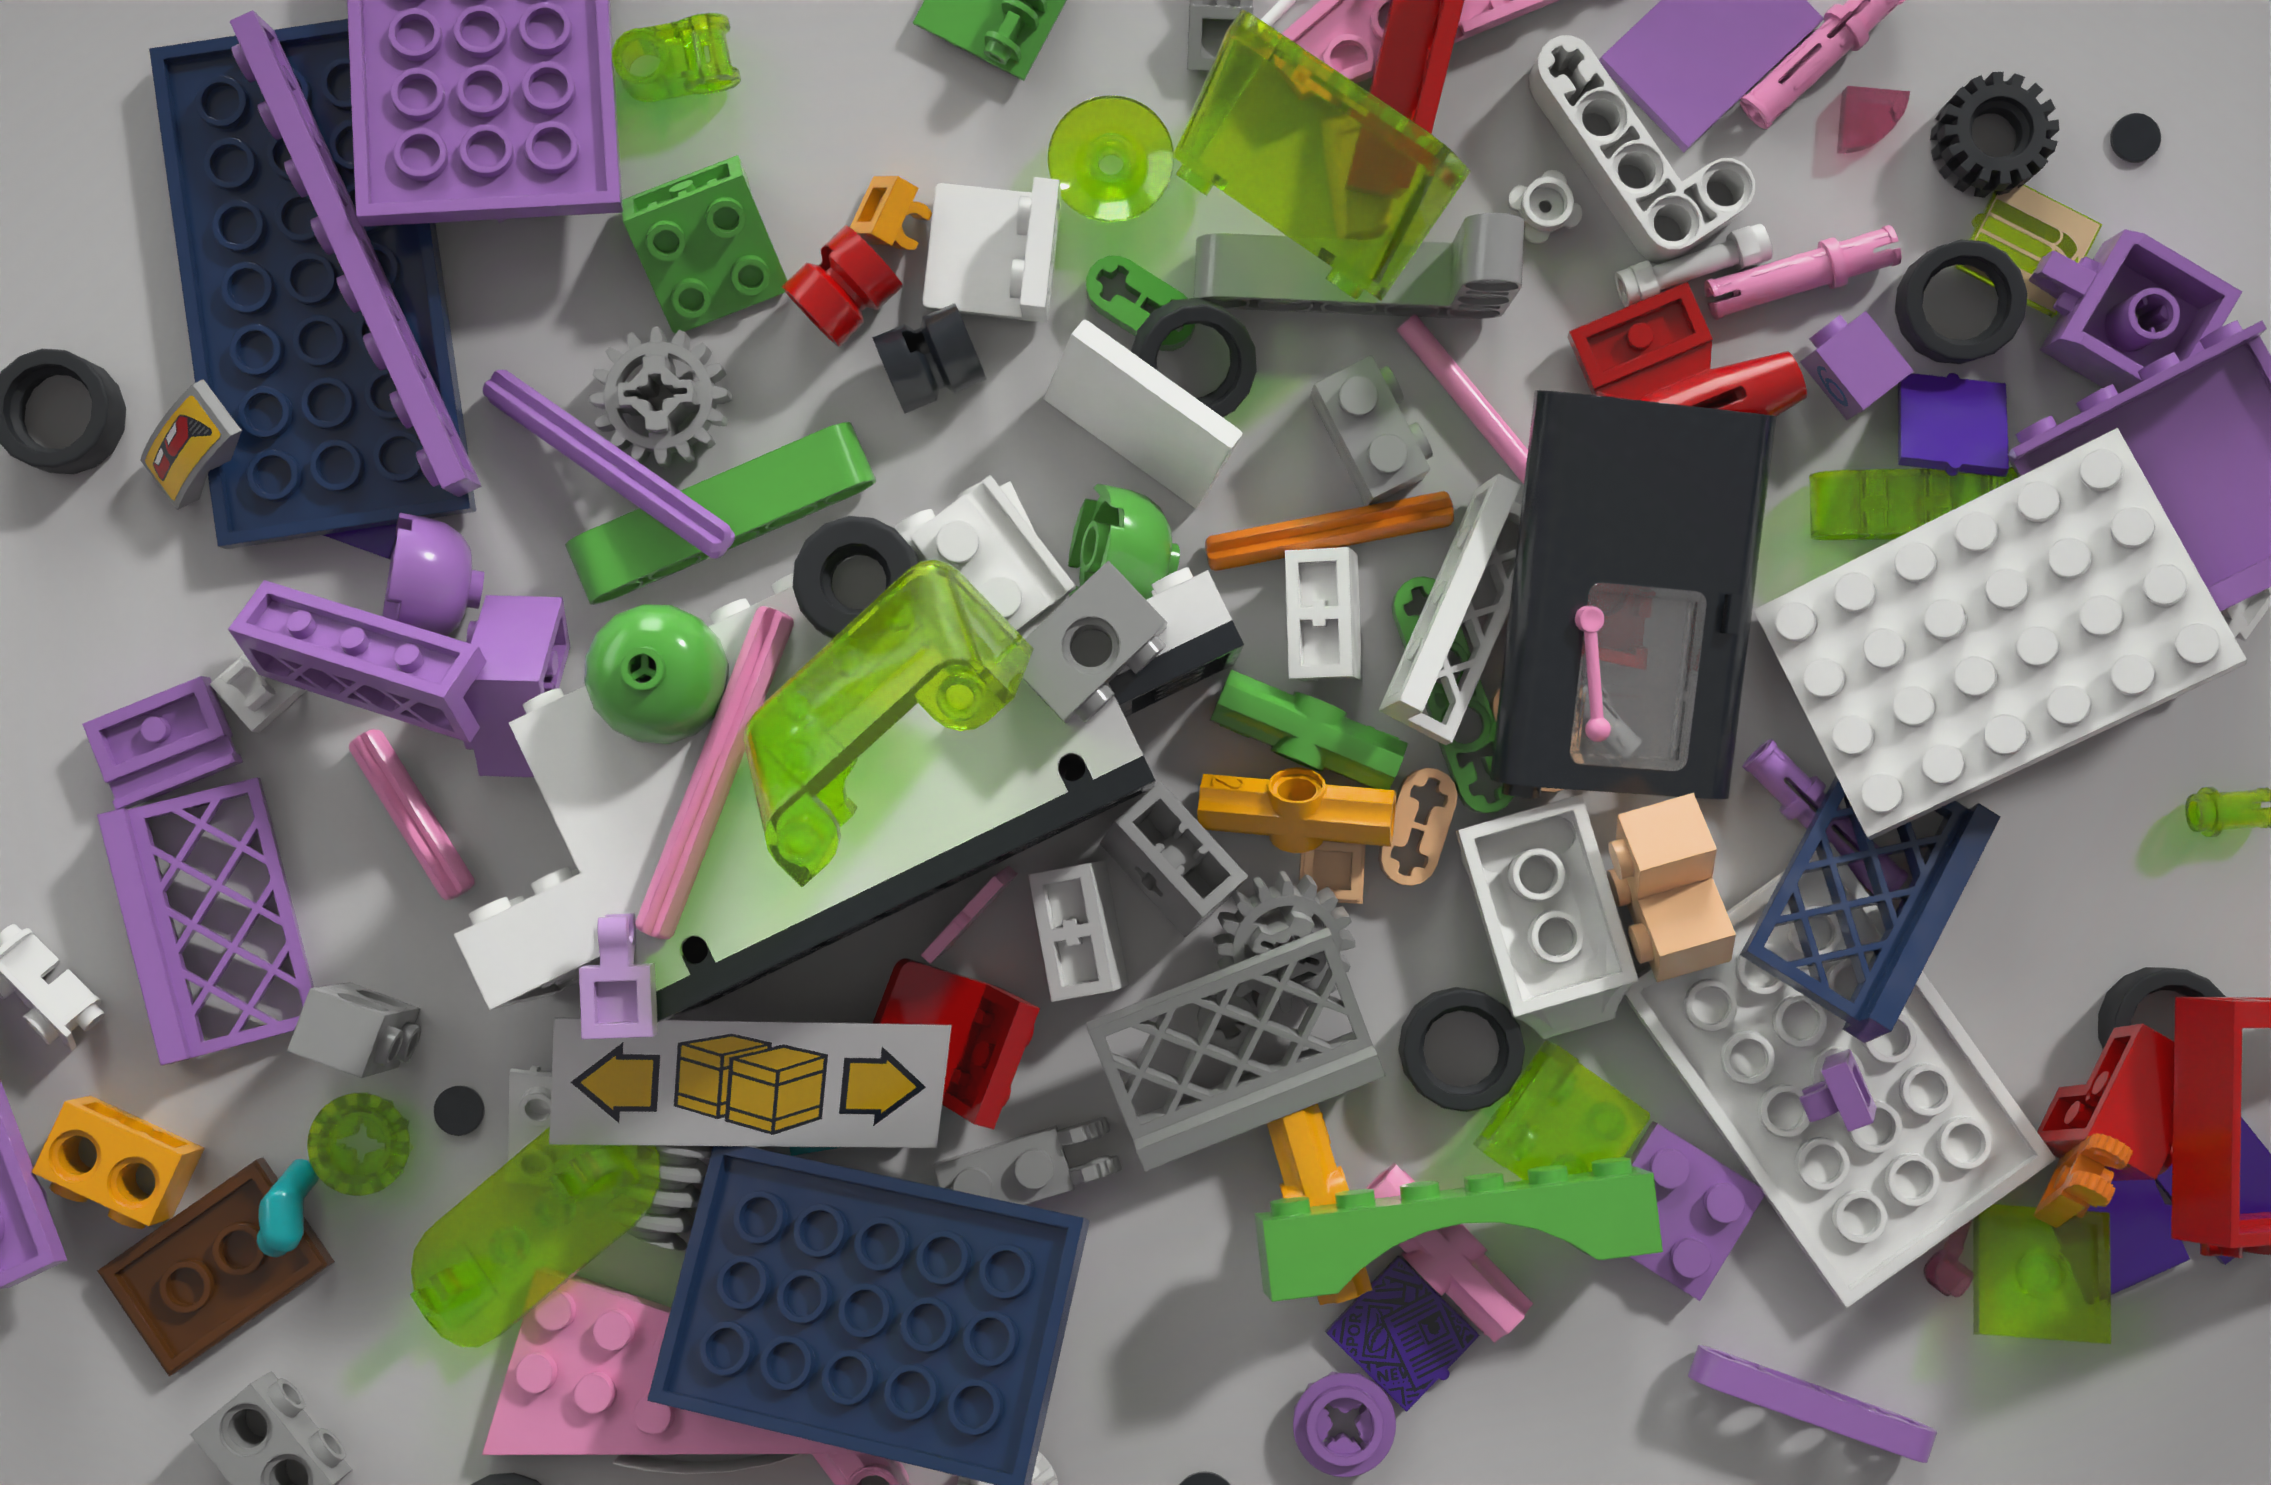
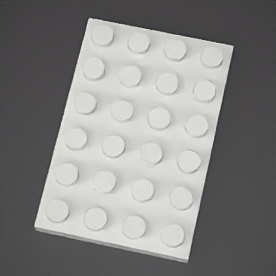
(1998, 635)
(1857, 1199)

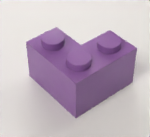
(525, 656)

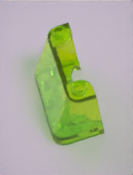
(1316, 157)
(916, 643)

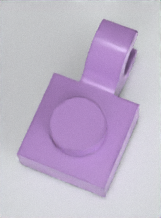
(618, 994)

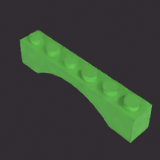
(1324, 1246)

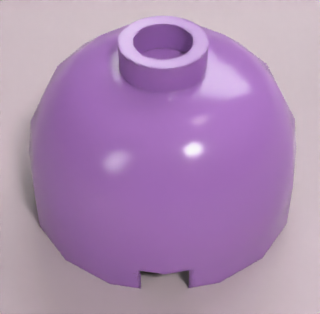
(431, 576)

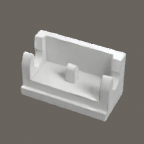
(1323, 614)
(1078, 931)

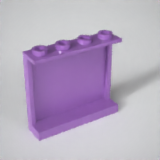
(2202, 446)

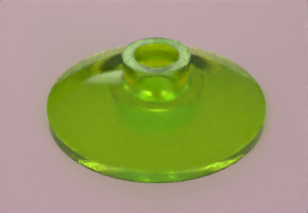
(1119, 129)

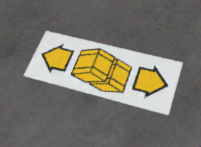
(750, 1085)

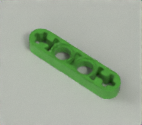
(1438, 705)

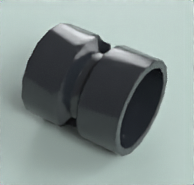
(929, 358)

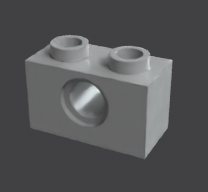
(1102, 604)

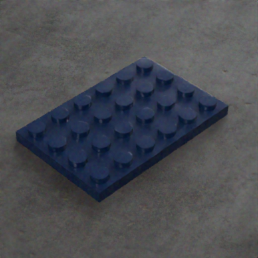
(871, 1313)

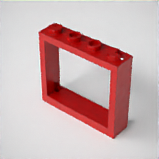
(2210, 1126)

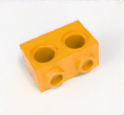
(121, 1146)

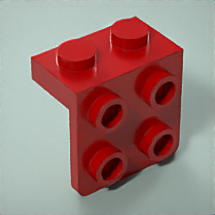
(985, 1037)

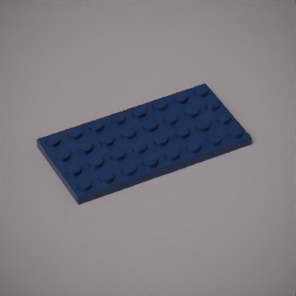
(267, 308)

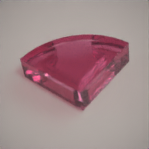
(1868, 116)

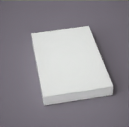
(1141, 414)

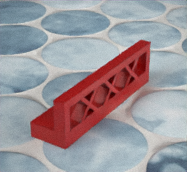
(1416, 57)

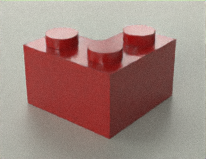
(2124, 1099)

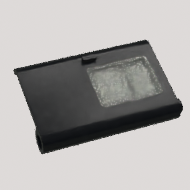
(1662, 531)

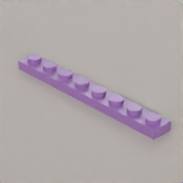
(364, 280)

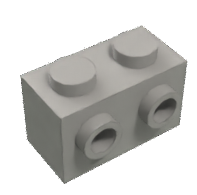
(1370, 430)

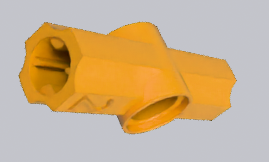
(1297, 810)
(1311, 1172)

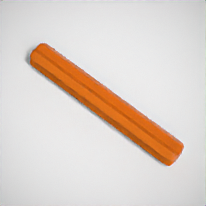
(1330, 530)

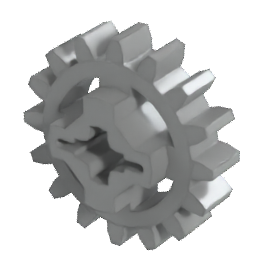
(657, 371)
(1273, 917)

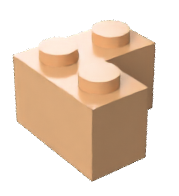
(1666, 880)

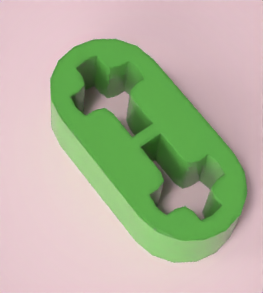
(1142, 285)

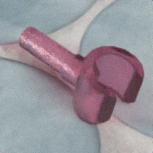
(1944, 1269)

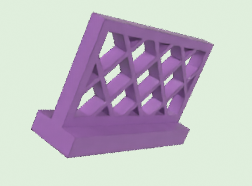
(153, 931)

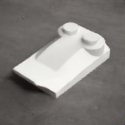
(1549, 916)

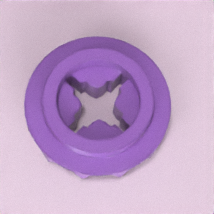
(1341, 1454)

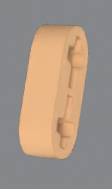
(1432, 831)

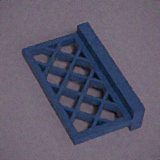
(1909, 930)

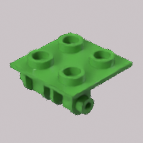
(996, 31)

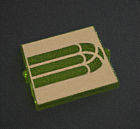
(2027, 229)

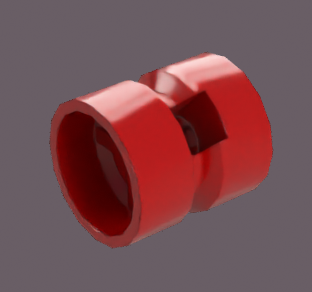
(842, 285)

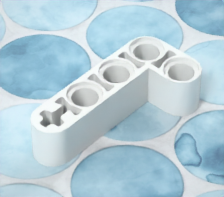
(1631, 145)

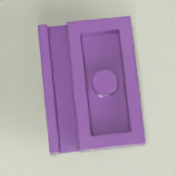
(162, 742)

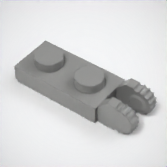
(1028, 1165)

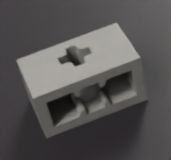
(1173, 859)

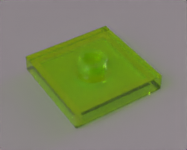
(2041, 1277)

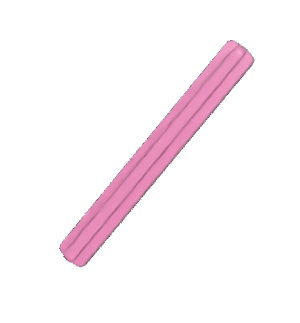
(713, 774)

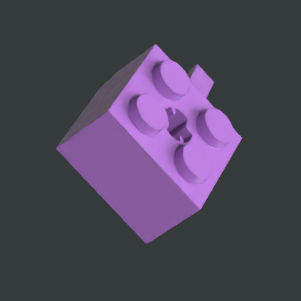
(2099, 304)

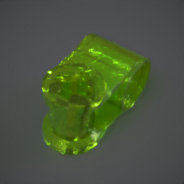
(681, 57)

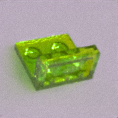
(1560, 1118)

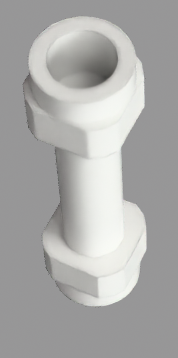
(1742, 249)

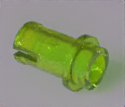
(2218, 811)

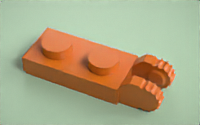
(2082, 1179)

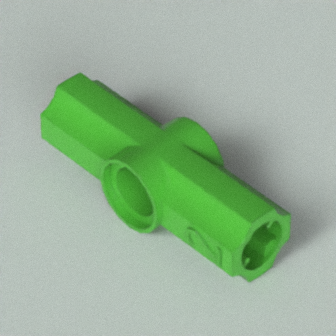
(1309, 731)

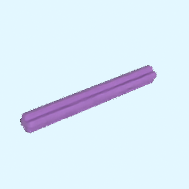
(609, 464)

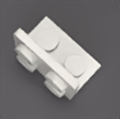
(993, 250)

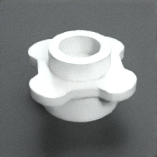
(1550, 189)

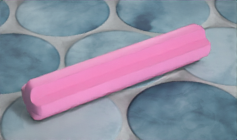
(411, 814)

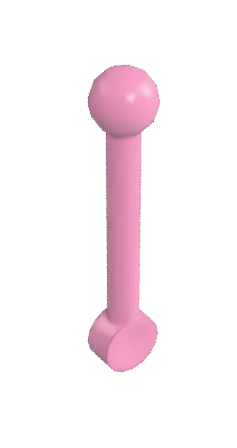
(1590, 620)

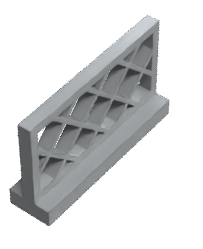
(1245, 1099)

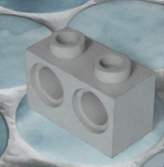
(355, 1030)
(290, 1435)

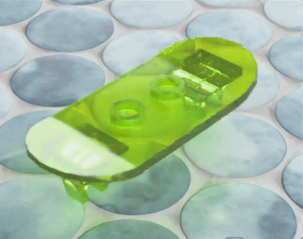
(528, 1234)

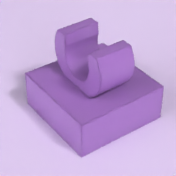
(1842, 1092)

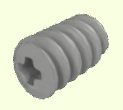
(667, 1215)

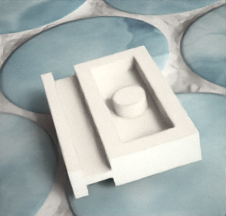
(996, 553)

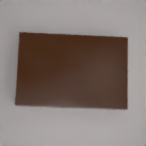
(205, 1272)

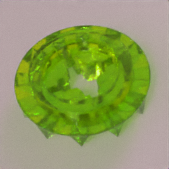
(339, 1164)

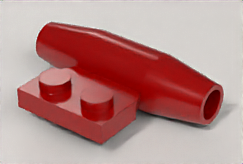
(1664, 356)

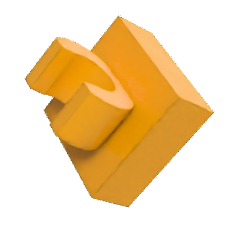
(884, 210)

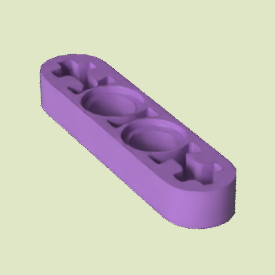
(1812, 1403)

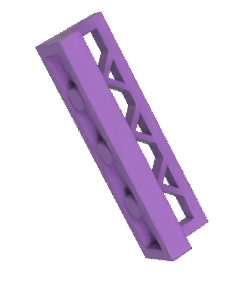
(360, 658)

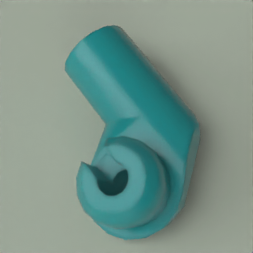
(283, 1209)

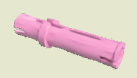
(1843, 30)
(1827, 265)

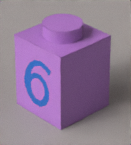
(1854, 363)

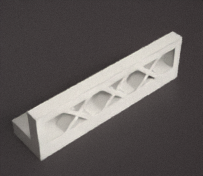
(1451, 606)

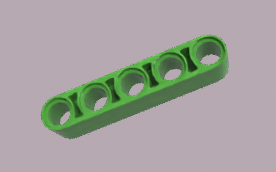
(748, 498)

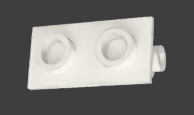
(53, 1007)

